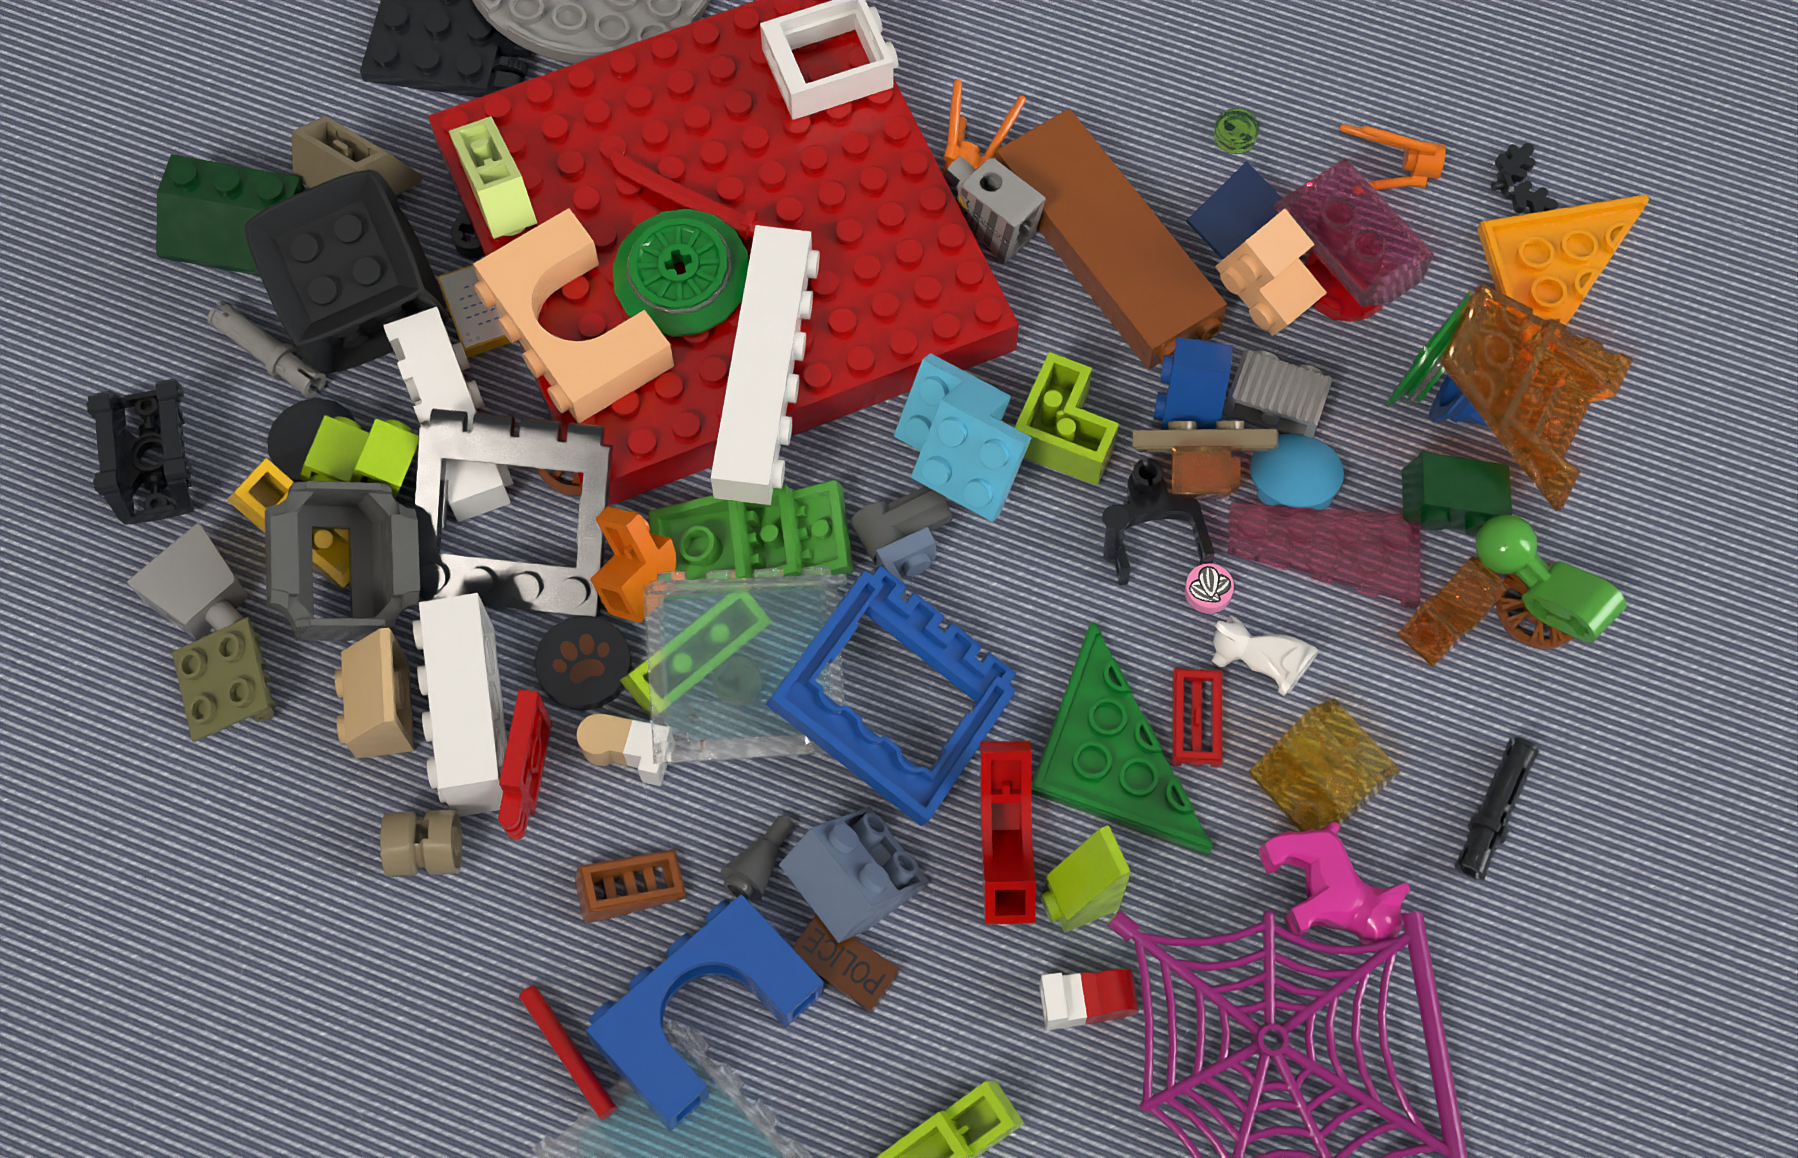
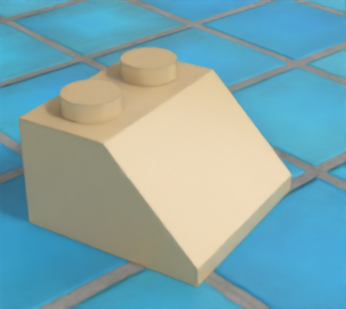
(375, 697)

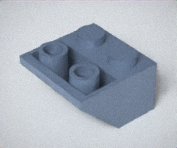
(853, 872)

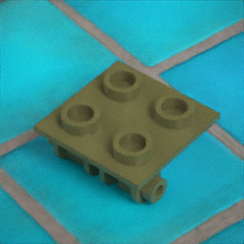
(223, 680)

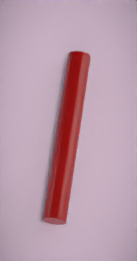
(568, 1052)

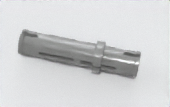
(279, 358)

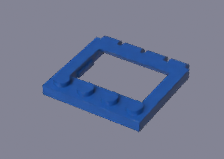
(841, 729)

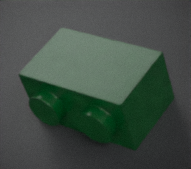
(1454, 492)

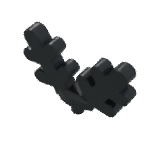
(1514, 167)

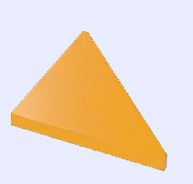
(1557, 253)

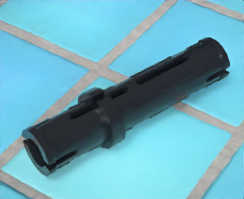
(1490, 824)

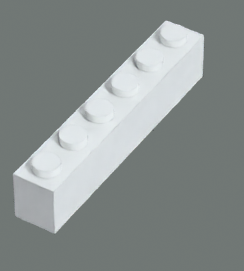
(763, 365)

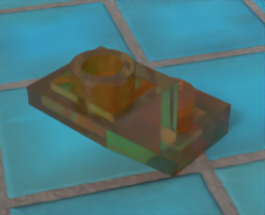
(1453, 611)

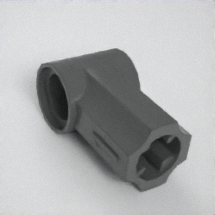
(886, 523)

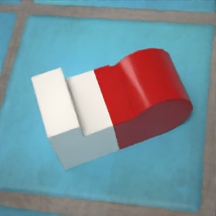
(1087, 997)

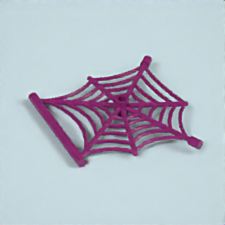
(1414, 936)

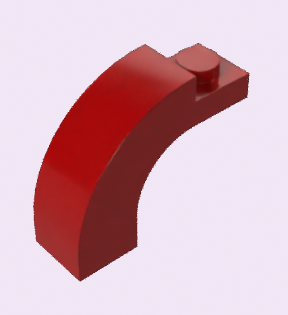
(1007, 833)

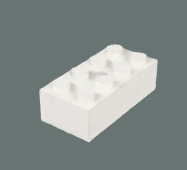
(463, 702)

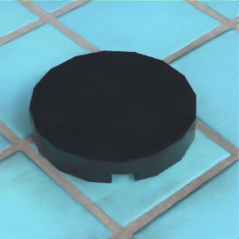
(295, 433)

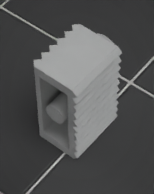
(1277, 394)

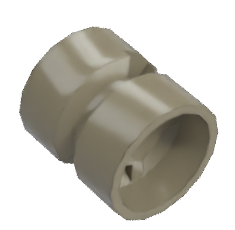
(419, 843)

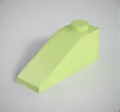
(493, 178)

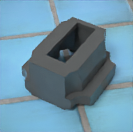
(380, 557)

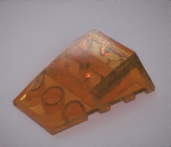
(1530, 383)

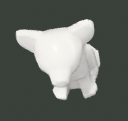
(1272, 654)

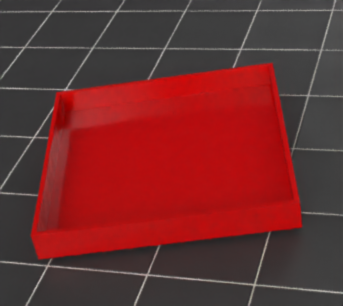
(708, 114)

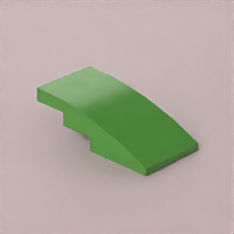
(792, 533)

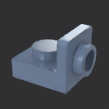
(908, 555)

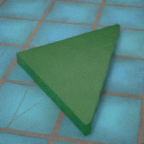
(1109, 759)

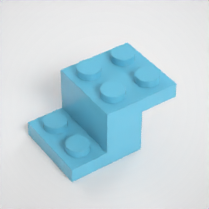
(961, 437)

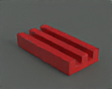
(1196, 756)

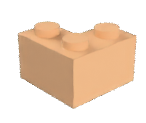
(1270, 274)

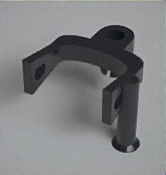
(1150, 504)

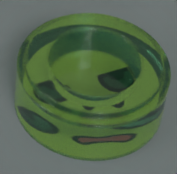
(1236, 131)

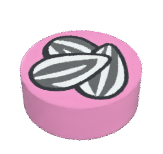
(1209, 588)

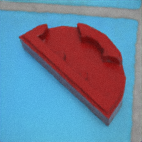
(1337, 302)

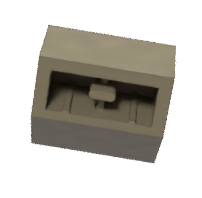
(330, 150)

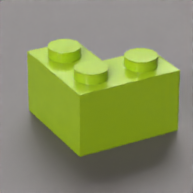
(1059, 428)
(353, 455)

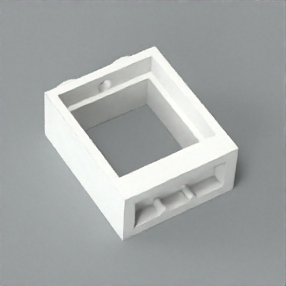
(820, 23)

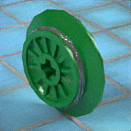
(685, 302)
(1426, 365)

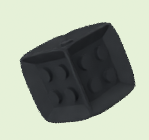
(341, 269)

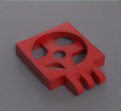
(523, 763)

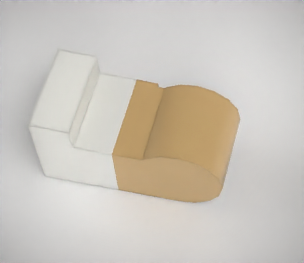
(622, 741)

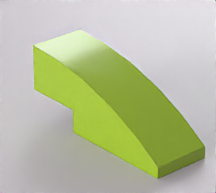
(962, 1129)

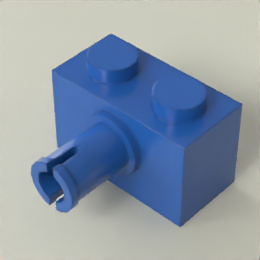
(1196, 383)

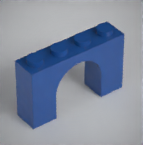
(731, 945)

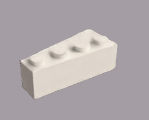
(436, 380)

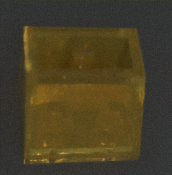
(1323, 768)

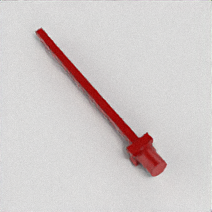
(689, 199)

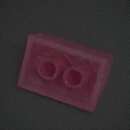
(1358, 235)

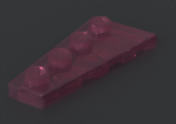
(1344, 546)

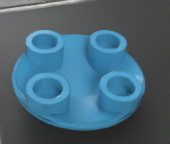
(1298, 474)

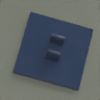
(1235, 211)

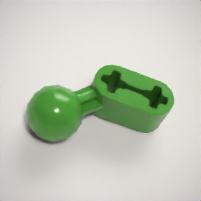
(1556, 594)

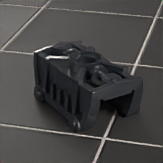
(122, 452)

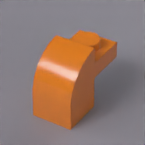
(635, 563)

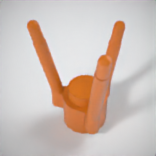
(956, 145)
(1420, 157)

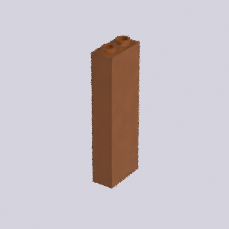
(1114, 240)

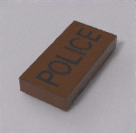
(846, 965)

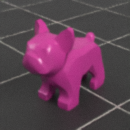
(1333, 888)

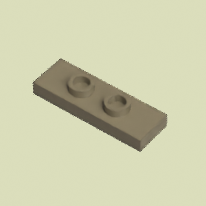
(1226, 434)

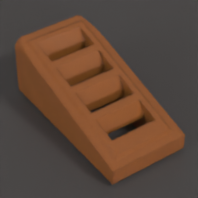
(632, 901)

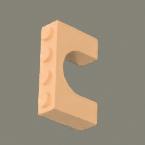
(581, 373)

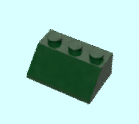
(206, 208)

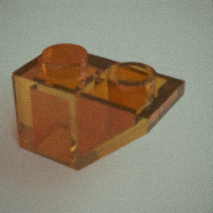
(1204, 472)

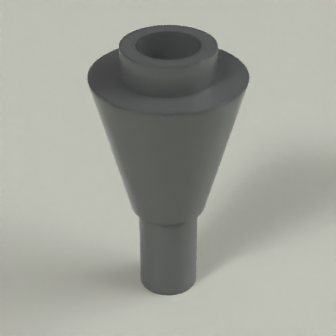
(752, 868)

